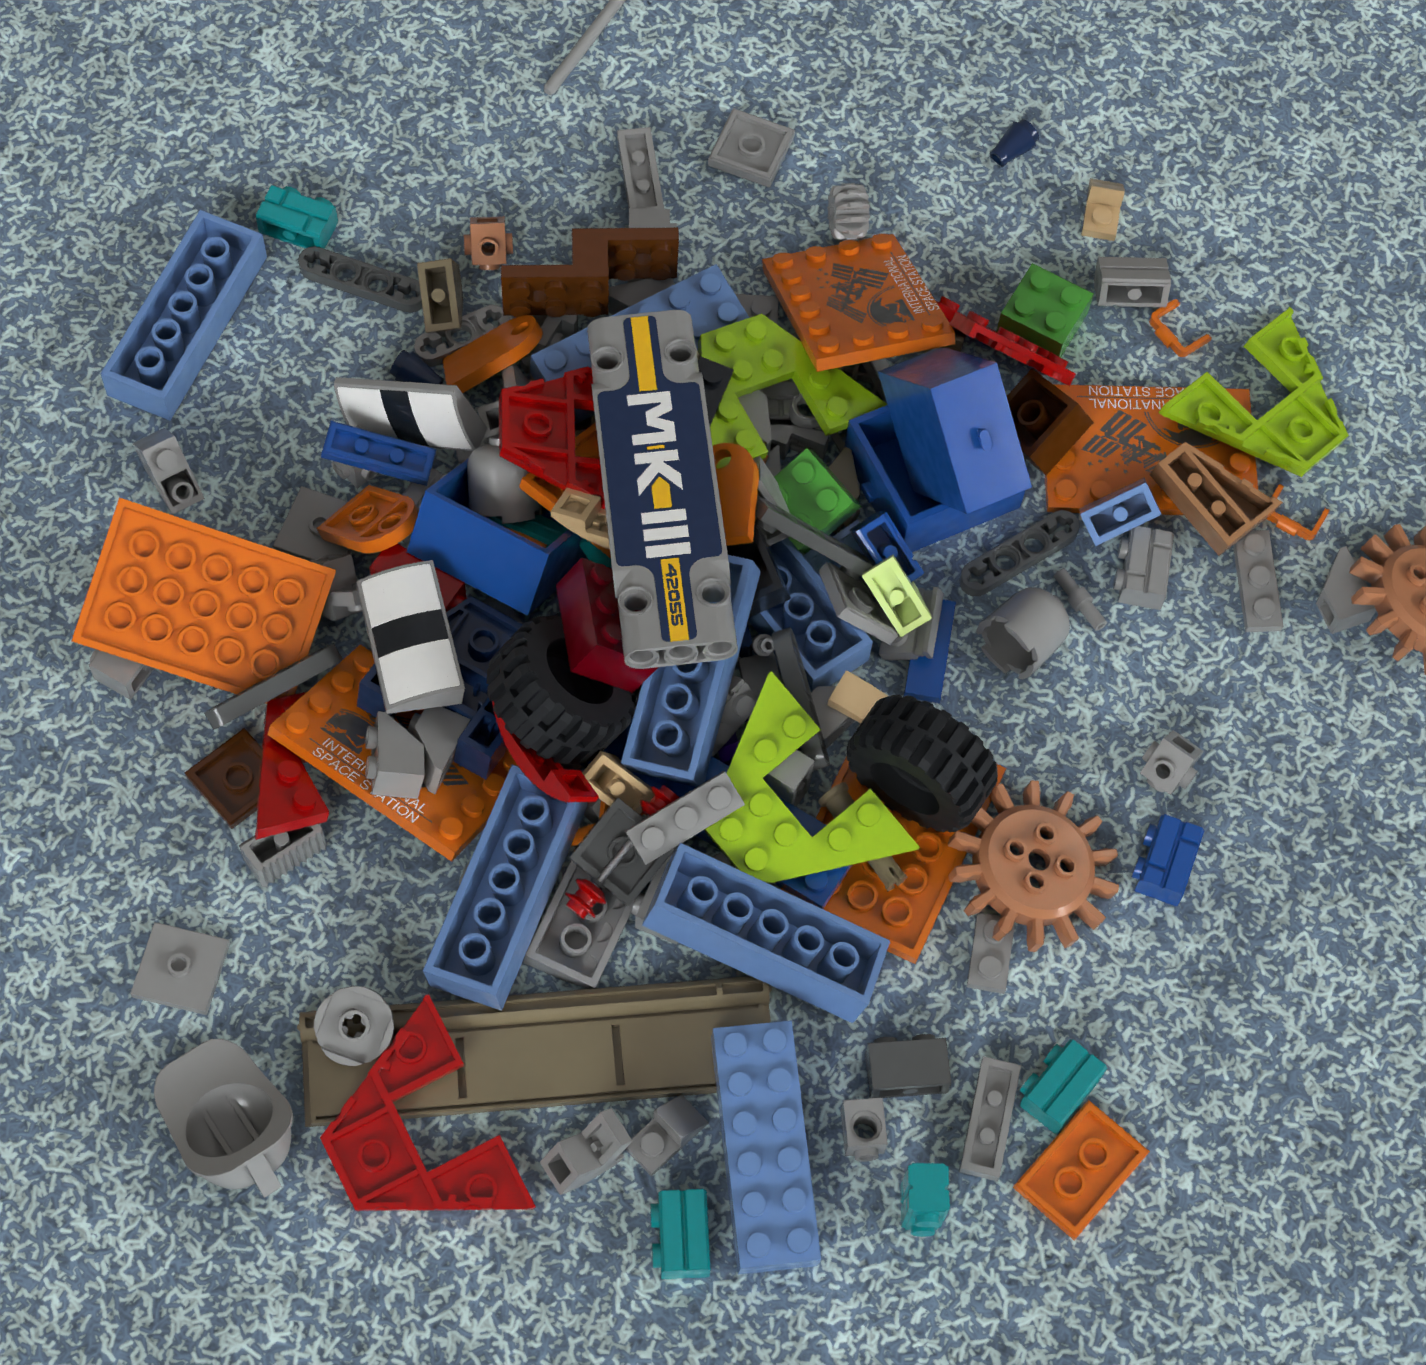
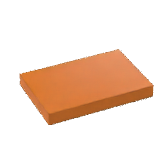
(1081, 1169)

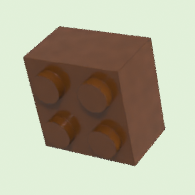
(1045, 420)

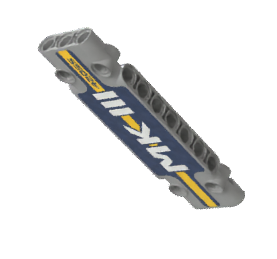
(660, 491)

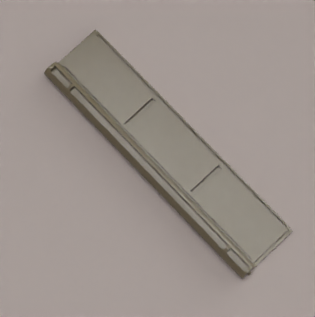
(556, 1048)

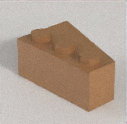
(1212, 497)

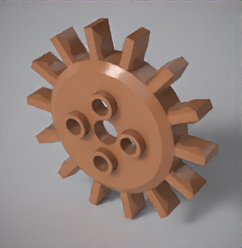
(1395, 588)
(1006, 876)

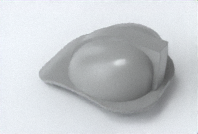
(225, 1116)

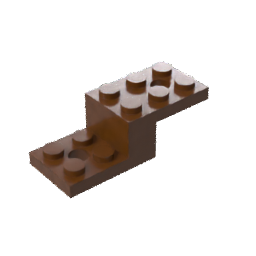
(596, 258)

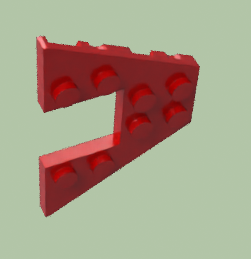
(1007, 342)
(540, 431)
(285, 789)
(376, 1151)

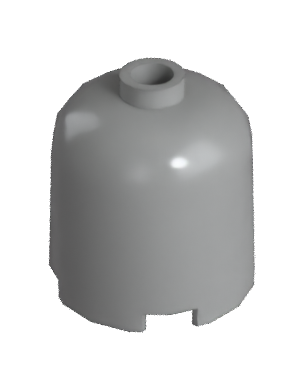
(495, 486)
(1024, 631)

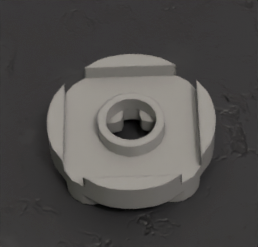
(333, 1035)

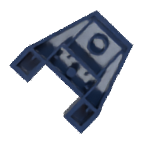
(477, 635)

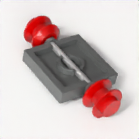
(612, 859)

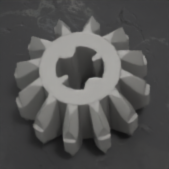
(848, 211)

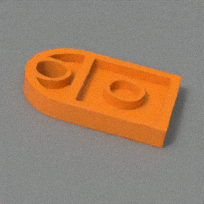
(492, 352)
(737, 492)
(371, 521)

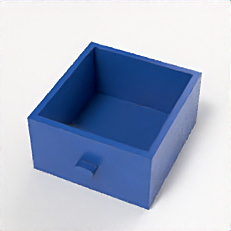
(955, 429)
(888, 487)
(486, 552)

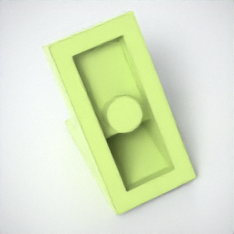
(897, 595)

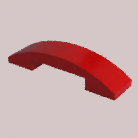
(545, 773)

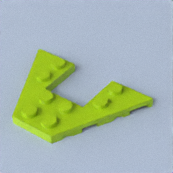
(766, 356)
(1293, 432)
(764, 834)

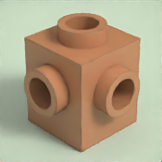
(488, 230)

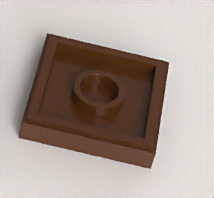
(230, 778)

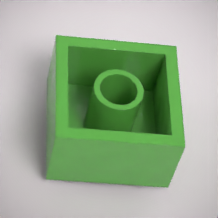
(1046, 310)
(815, 494)

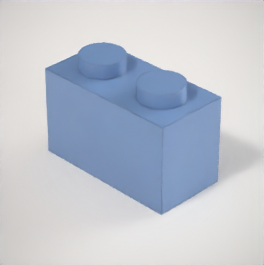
(1120, 511)

